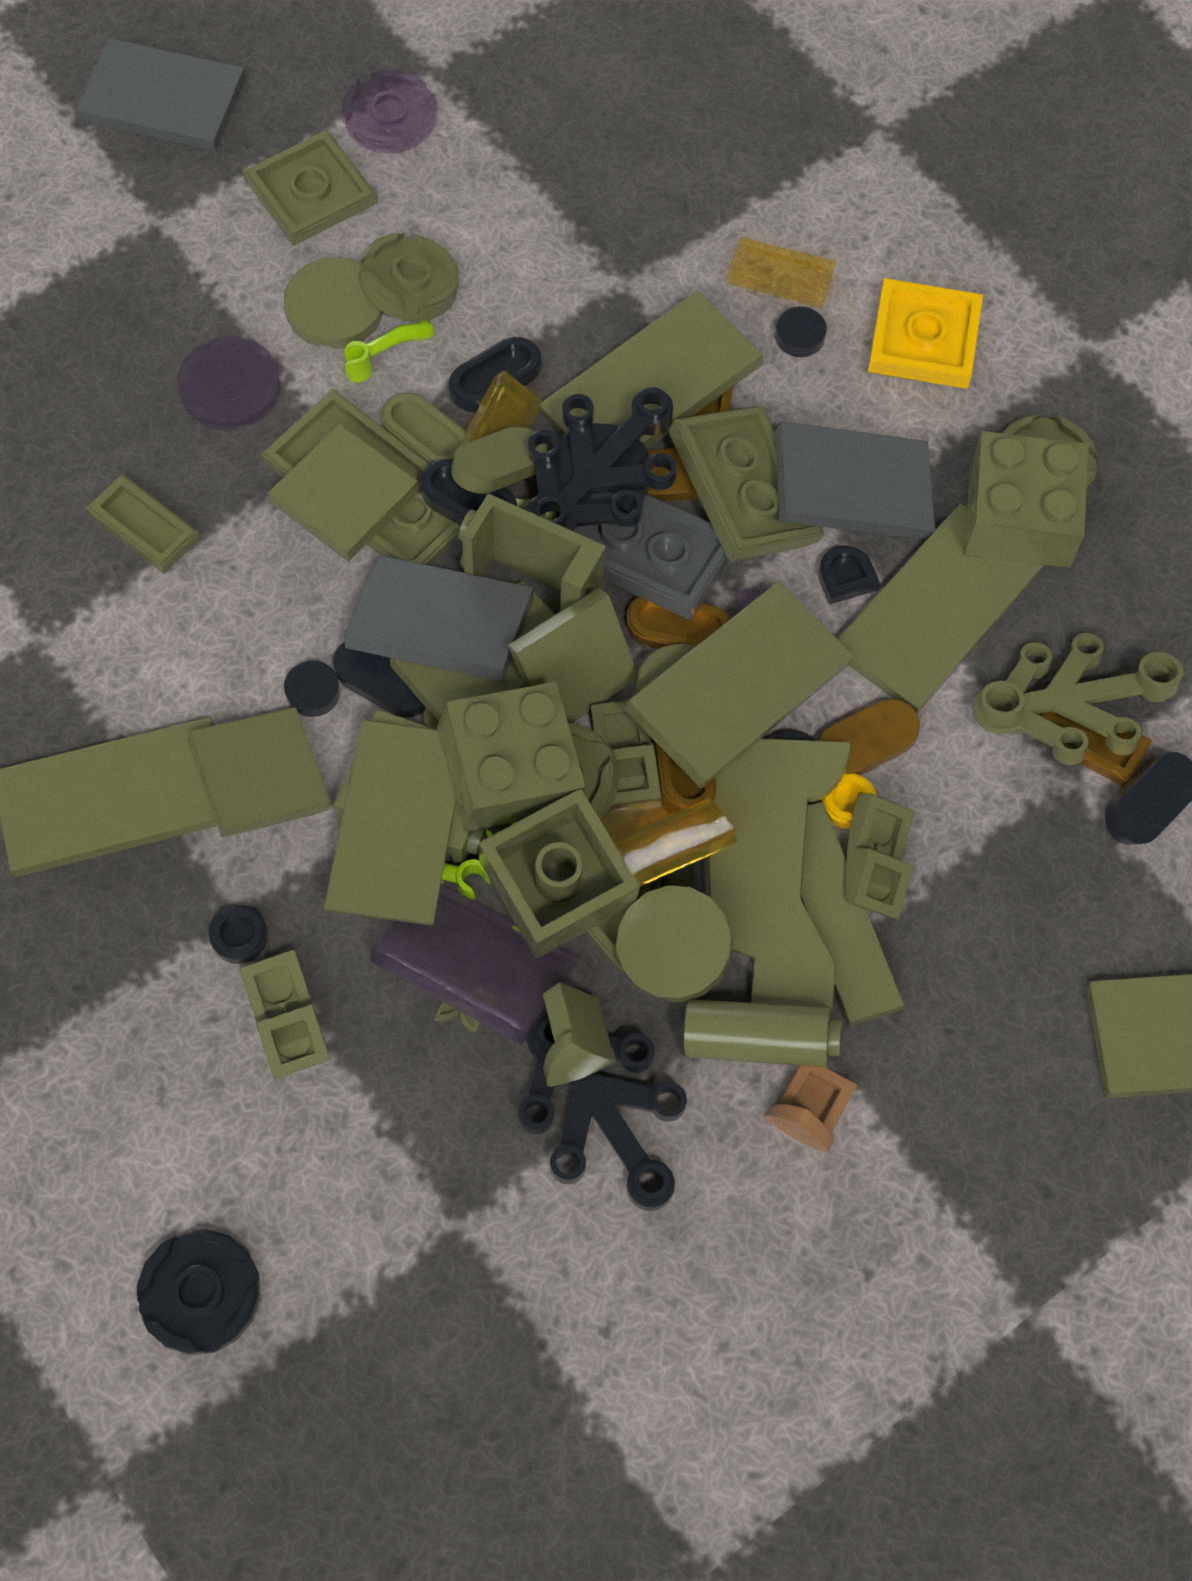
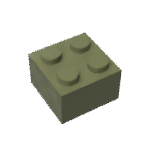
(1026, 499)
(508, 754)
(558, 873)

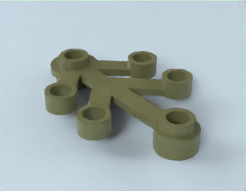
(1073, 699)

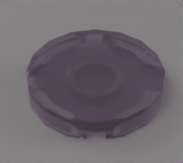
(390, 126)
(229, 383)

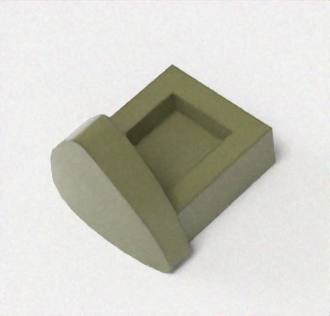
(578, 1034)

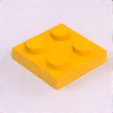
(925, 333)

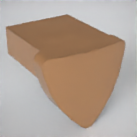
(812, 1106)

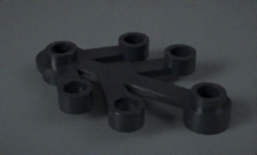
(598, 470)
(595, 1098)

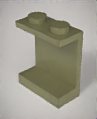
(532, 547)

